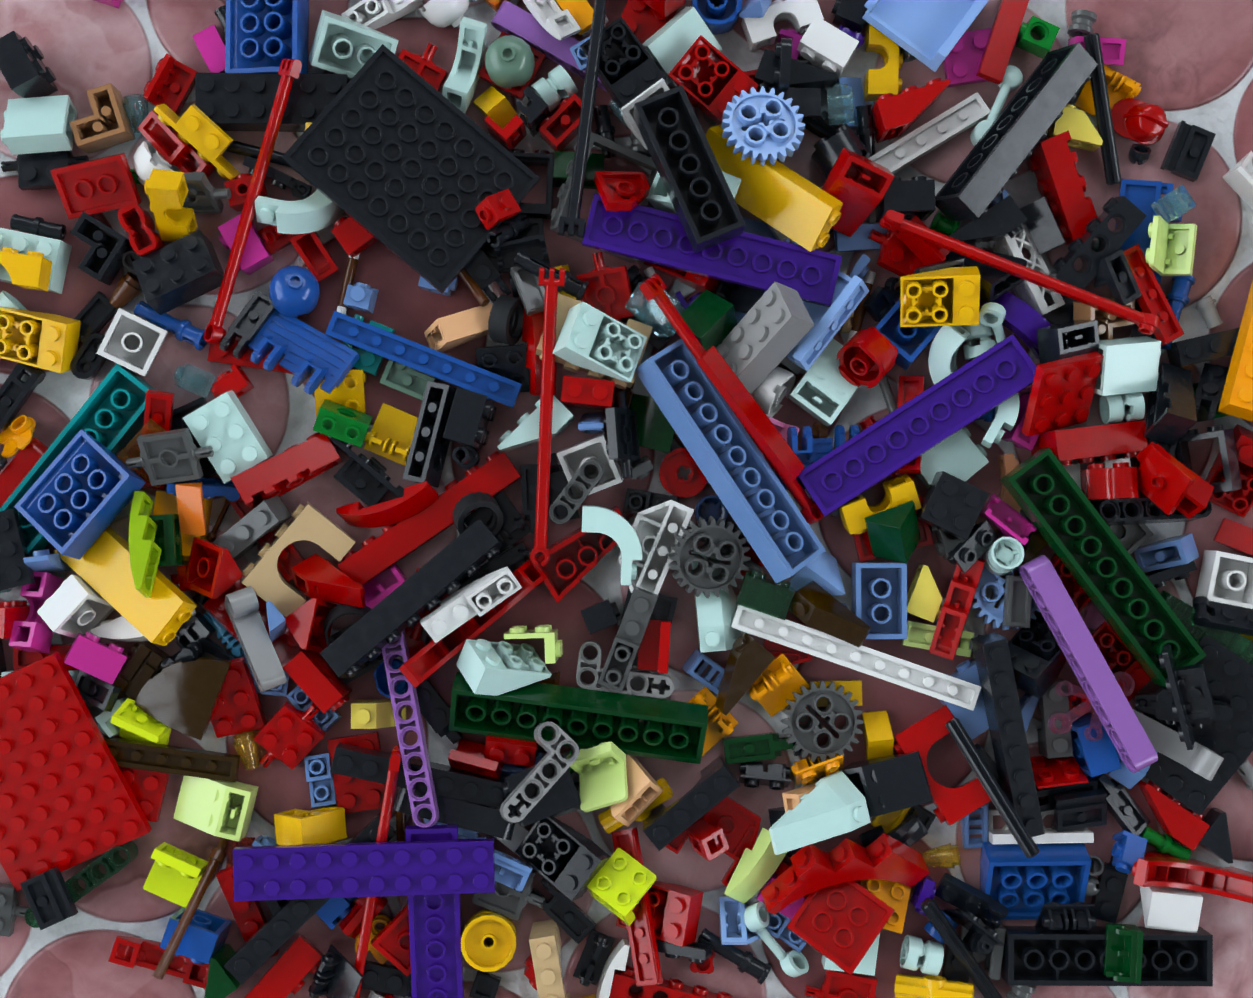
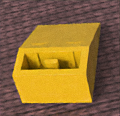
(940, 297)
(38, 339)

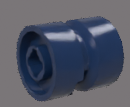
(710, 506)

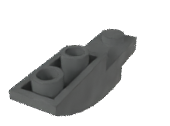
(628, 639)

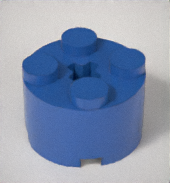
(720, 18)

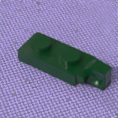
(754, 747)

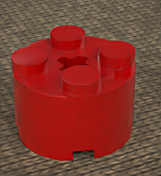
(866, 358)

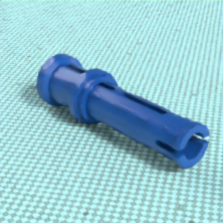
(1179, 297)
(182, 329)

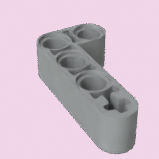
(254, 639)
(593, 665)
(1167, 742)
(536, 776)

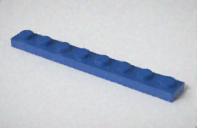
(423, 359)

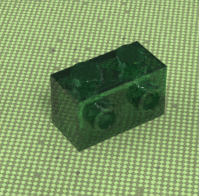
(765, 595)

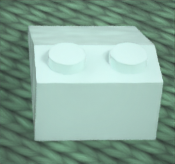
(345, 45)

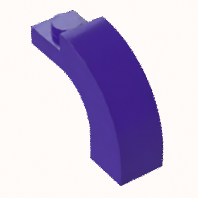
(1021, 319)

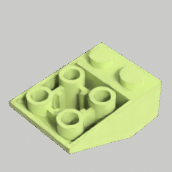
(216, 806)

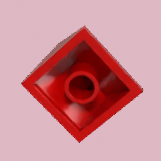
(210, 569)
(307, 624)

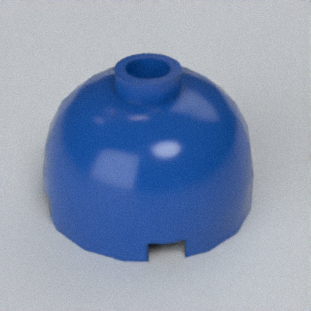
(294, 291)

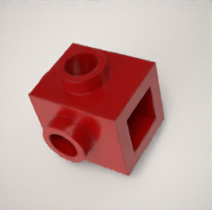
(239, 189)

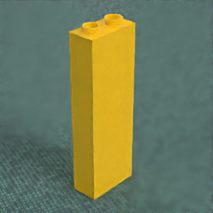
(779, 195)
(109, 573)

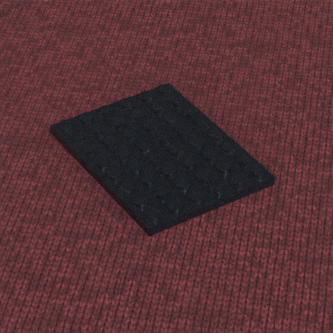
(408, 167)

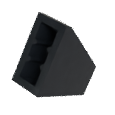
(992, 281)

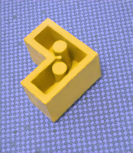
(310, 827)

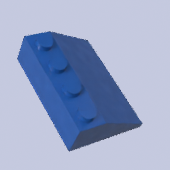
(264, 34)
(79, 495)
(1025, 884)

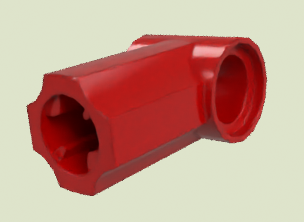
(353, 920)

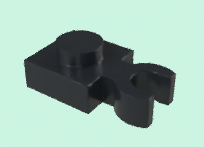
(881, 299)

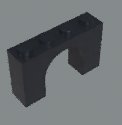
(669, 822)

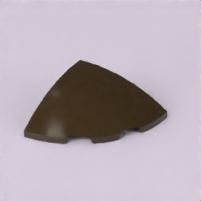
(185, 694)

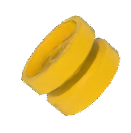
(495, 953)

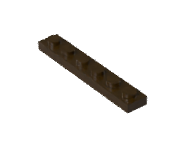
(174, 759)

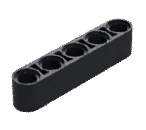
(1139, 513)
(465, 814)

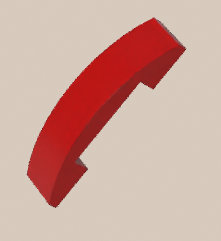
(415, 500)
(147, 954)

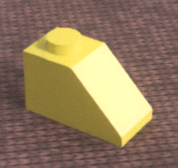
(1080, 128)
(923, 595)
(373, 714)

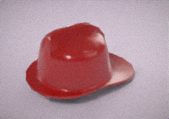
(1139, 121)

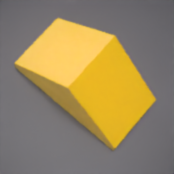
(496, 106)
(877, 734)

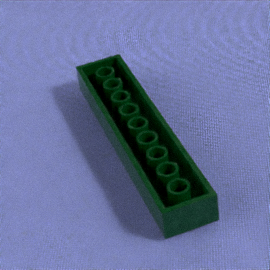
(1100, 564)
(587, 716)

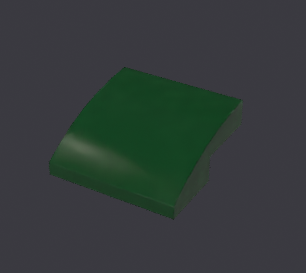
(653, 427)

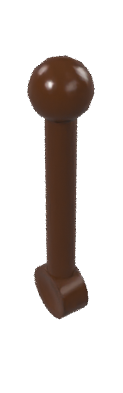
(211, 537)

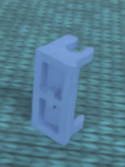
(511, 871)

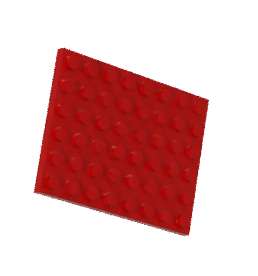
(57, 777)

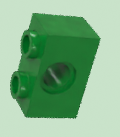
(342, 423)

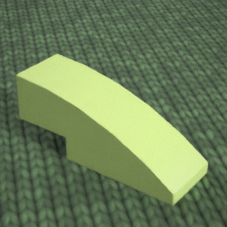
(754, 869)

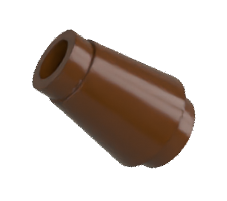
(125, 291)

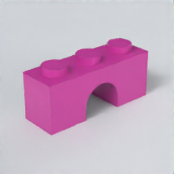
(34, 633)

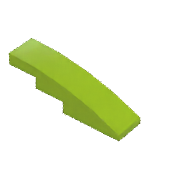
(142, 549)

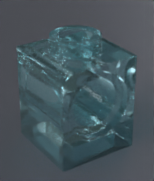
(840, 104)
(1174, 204)

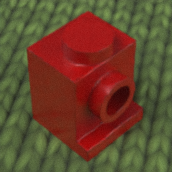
(235, 380)
(707, 840)

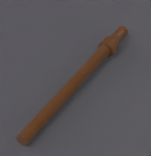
(215, 858)

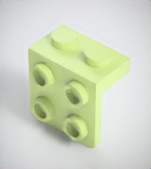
(1171, 247)
(553, 646)
(601, 776)

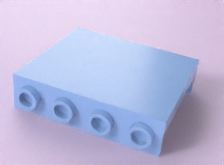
(924, 26)
(826, 320)

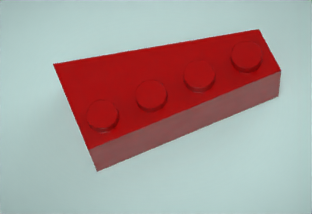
(1062, 185)
(573, 558)

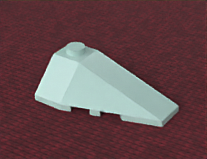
(715, 617)
(825, 812)

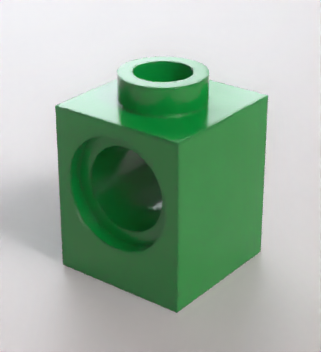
(1046, 32)

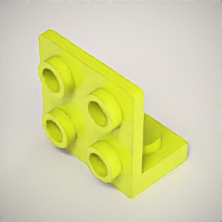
(139, 725)
(174, 874)
(621, 885)

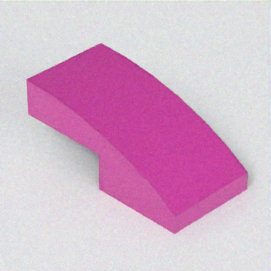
(211, 48)

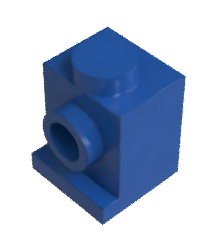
(1127, 850)
(333, 909)

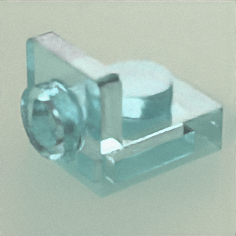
(194, 379)

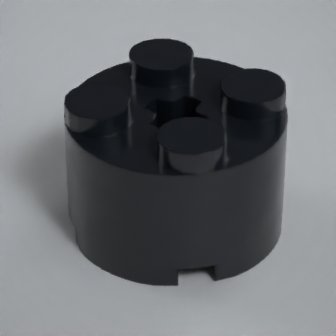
(829, 149)

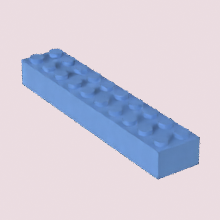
(730, 461)

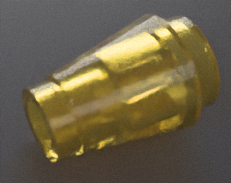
(247, 749)
(942, 856)

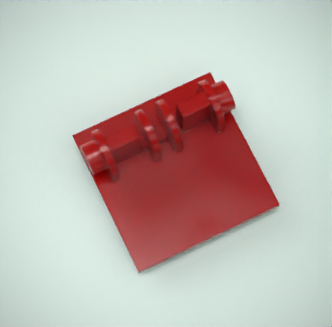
(1056, 772)

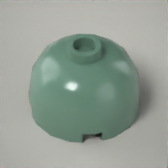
(509, 61)

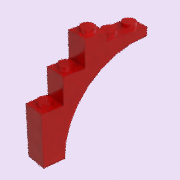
(437, 654)
(847, 862)
(1194, 875)

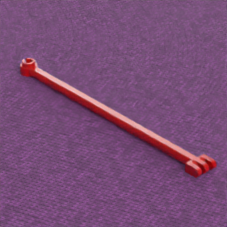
(289, 71)
(653, 289)
(1145, 321)
(546, 411)
(382, 835)

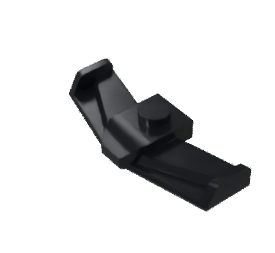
(200, 630)
(907, 832)

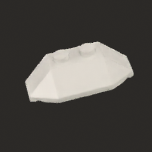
(656, 532)

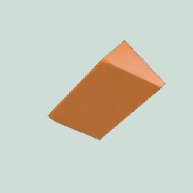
(191, 508)

